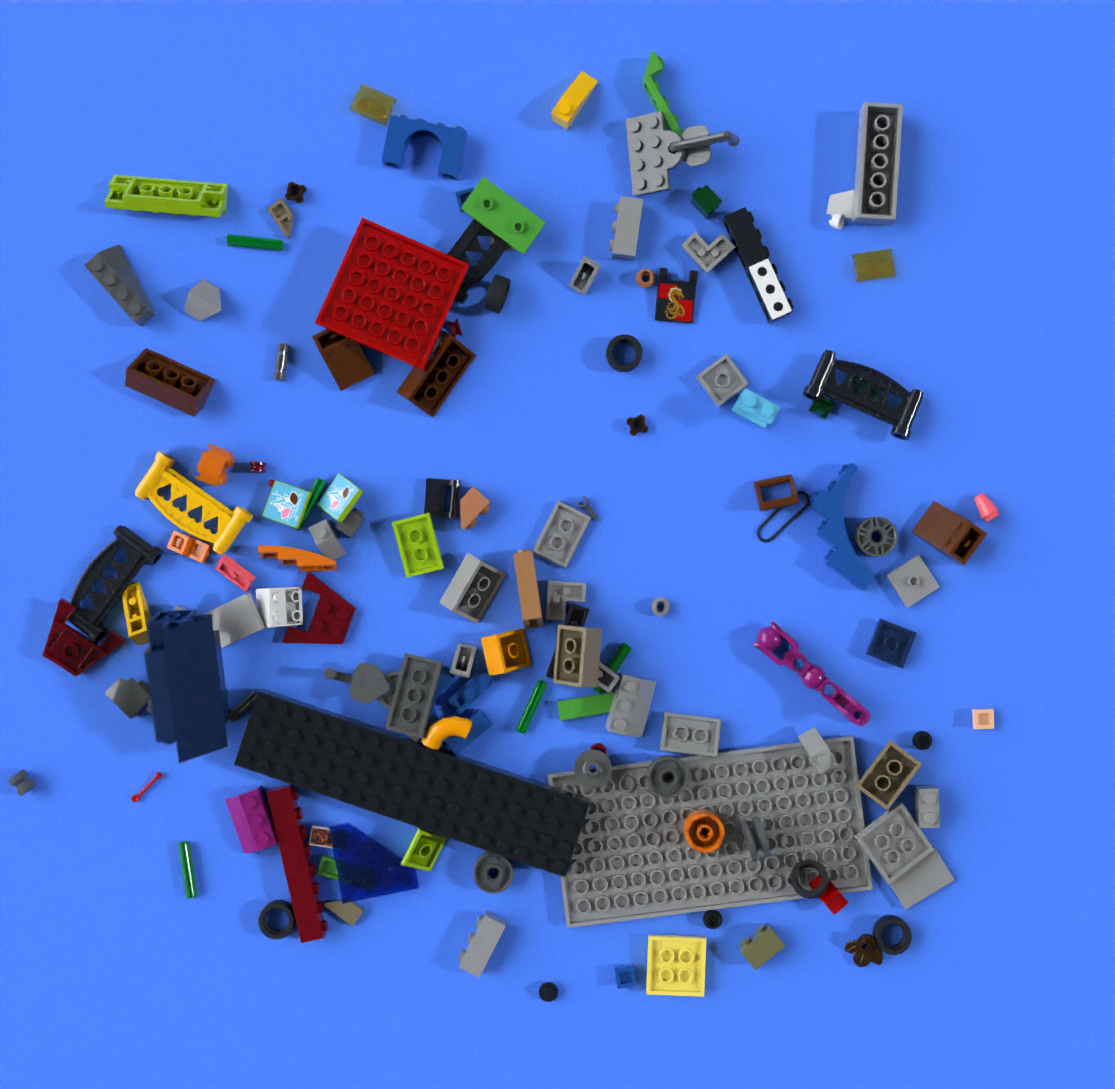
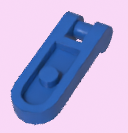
(471, 690)

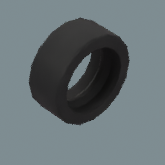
(497, 294)
(638, 353)
(809, 863)
(266, 929)
(902, 945)

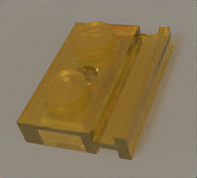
(373, 104)
(873, 265)

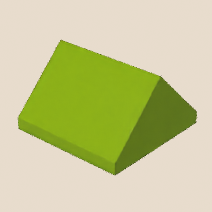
(423, 850)

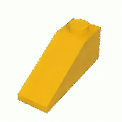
(573, 100)
(136, 613)

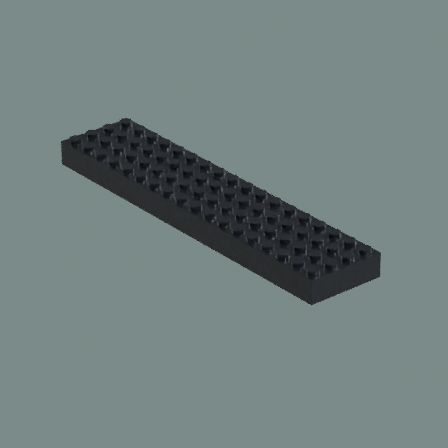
(412, 782)

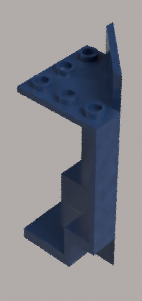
(187, 682)

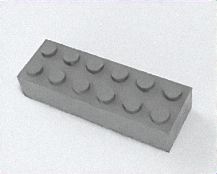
(877, 163)

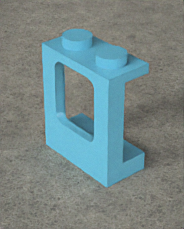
(755, 408)

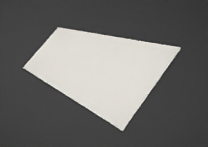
(841, 203)

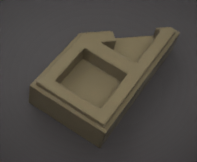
(283, 216)
(347, 911)

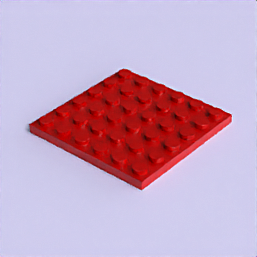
(392, 294)

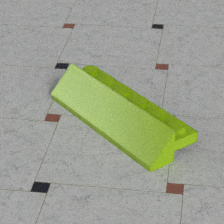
(167, 196)

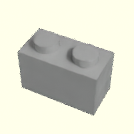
(926, 806)

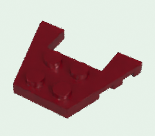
(330, 619)
(72, 649)

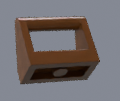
(777, 503)

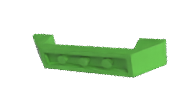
(653, 70)

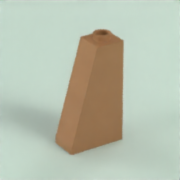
(528, 589)

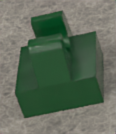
(822, 408)

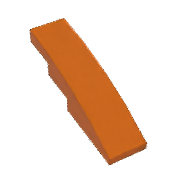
(305, 560)

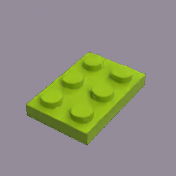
(418, 545)

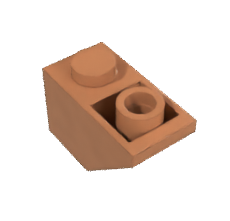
(471, 507)

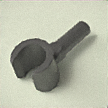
(586, 506)

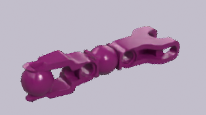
(811, 675)

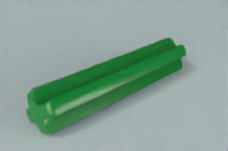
(255, 242)
(316, 490)
(616, 662)
(531, 706)
(187, 869)

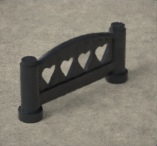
(469, 242)
(824, 383)
(138, 553)

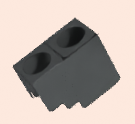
(129, 696)

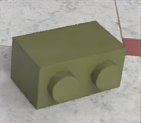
(761, 946)

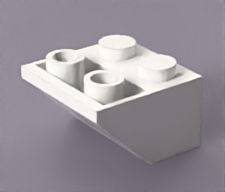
(280, 606)

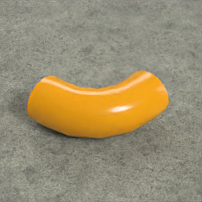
(445, 728)

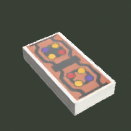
(320, 836)

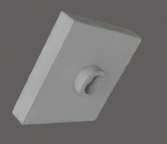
(722, 380)
(912, 581)

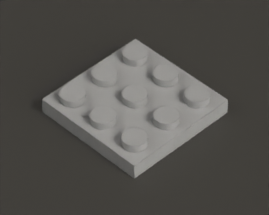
(894, 843)

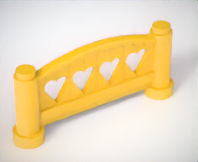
(229, 521)

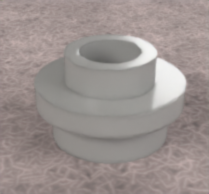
(665, 602)

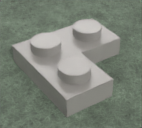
(707, 256)
(560, 592)

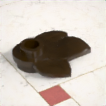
(864, 950)

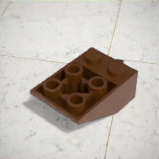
(343, 358)
(949, 533)

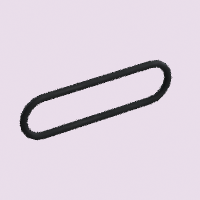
(779, 531)

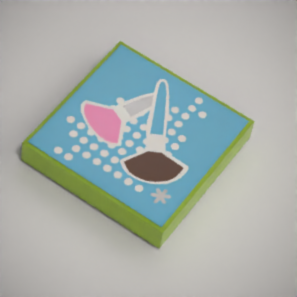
(340, 498)
(286, 504)

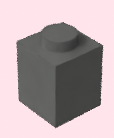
(352, 523)

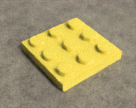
(676, 965)

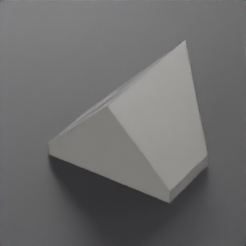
(203, 301)

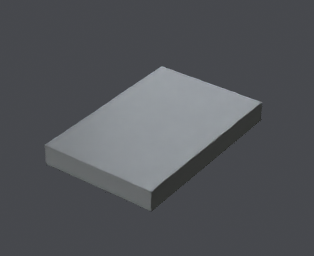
(561, 534)
(236, 619)
(690, 735)
(921, 880)

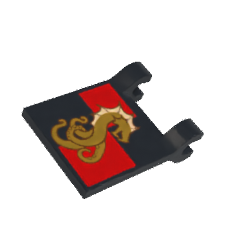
(675, 298)

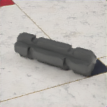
(281, 362)
(242, 707)

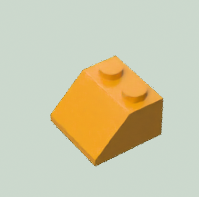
(506, 651)

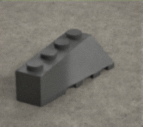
(119, 280)

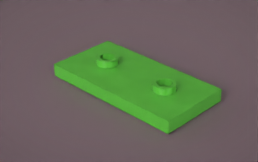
(503, 215)

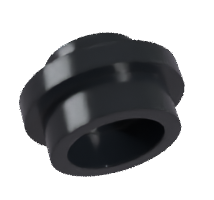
(922, 740)
(712, 919)
(548, 991)

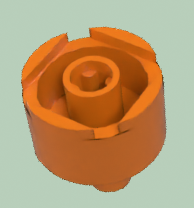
(214, 465)
(714, 830)

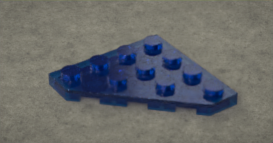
(366, 866)

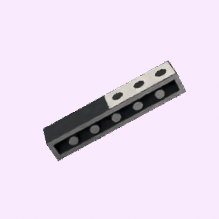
(757, 265)

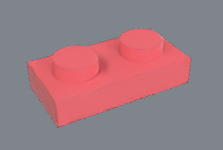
(235, 572)

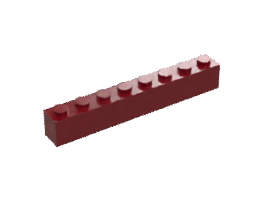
(297, 863)

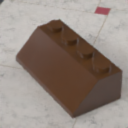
(443, 370)
(169, 382)

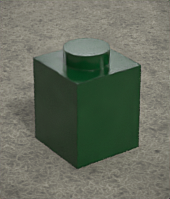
(705, 201)

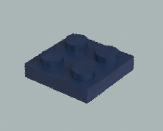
(891, 643)

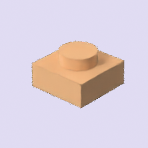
(983, 718)

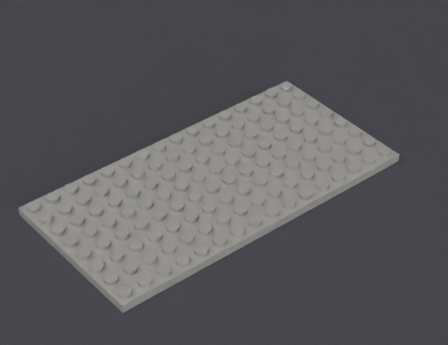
(640, 866)

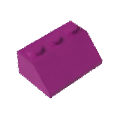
(252, 820)

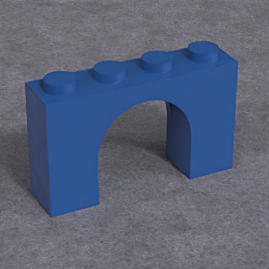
(404, 130)
(480, 720)

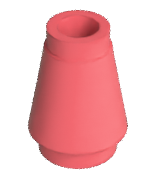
(986, 508)

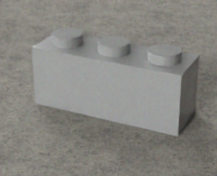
(626, 228)
(481, 943)

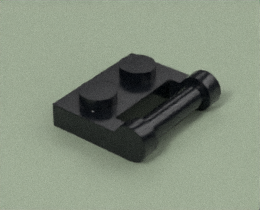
(436, 497)

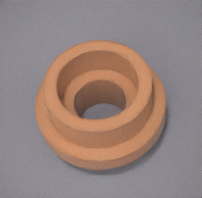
(645, 272)

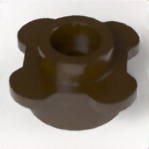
(292, 187)
(637, 420)

